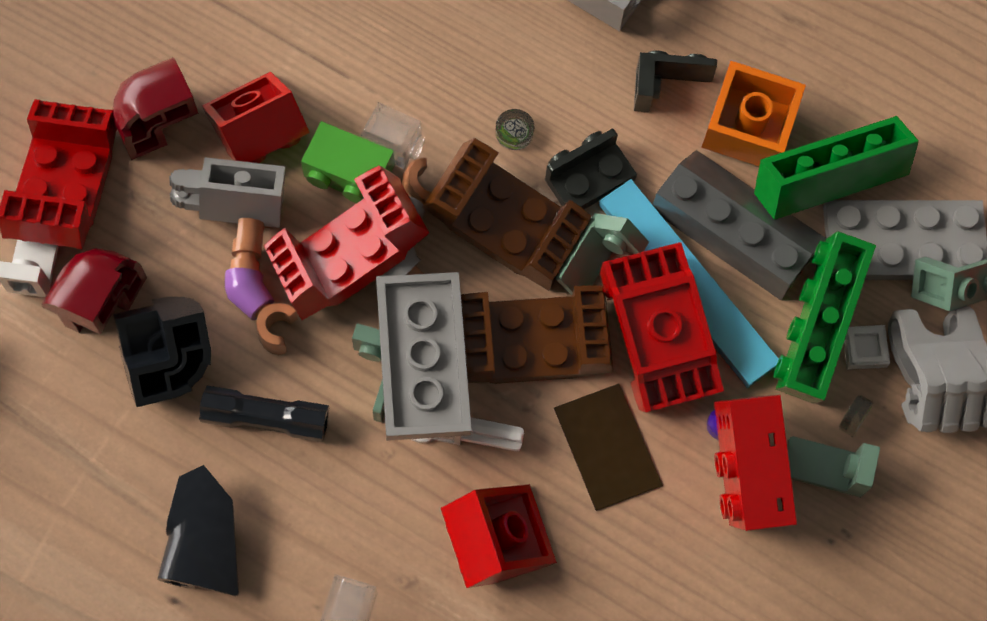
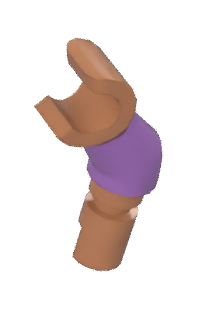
(246, 286)

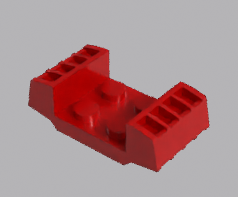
(60, 175)
(350, 248)
(662, 327)

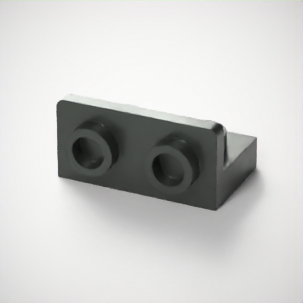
(589, 170)

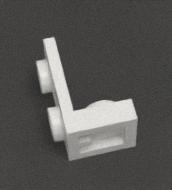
(30, 269)

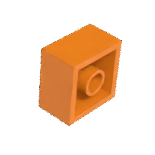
(753, 114)

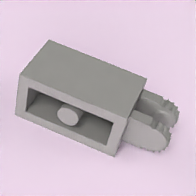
(231, 191)

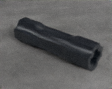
(233, 408)

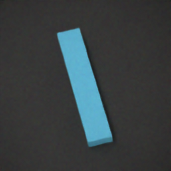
(729, 329)

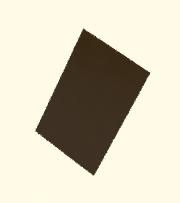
(607, 447)

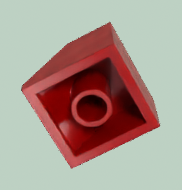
(257, 119)
(497, 534)

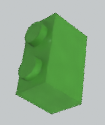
(340, 157)

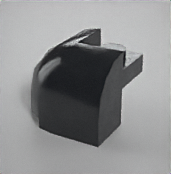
(163, 348)

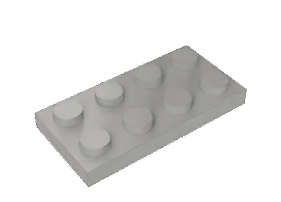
(911, 230)
(423, 356)

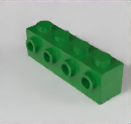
(835, 167)
(825, 317)

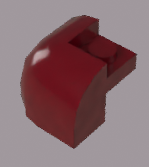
(150, 103)
(93, 288)

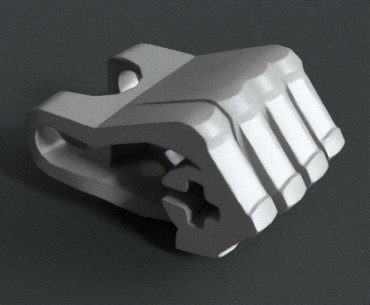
(943, 371)

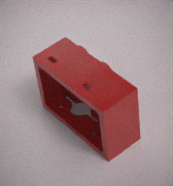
(750, 466)

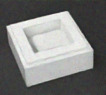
(866, 347)

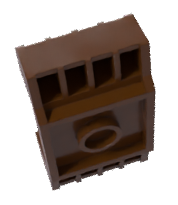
(505, 215)
(537, 337)

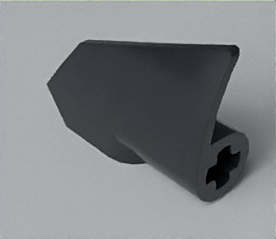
(201, 536)

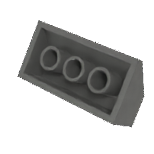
(734, 224)

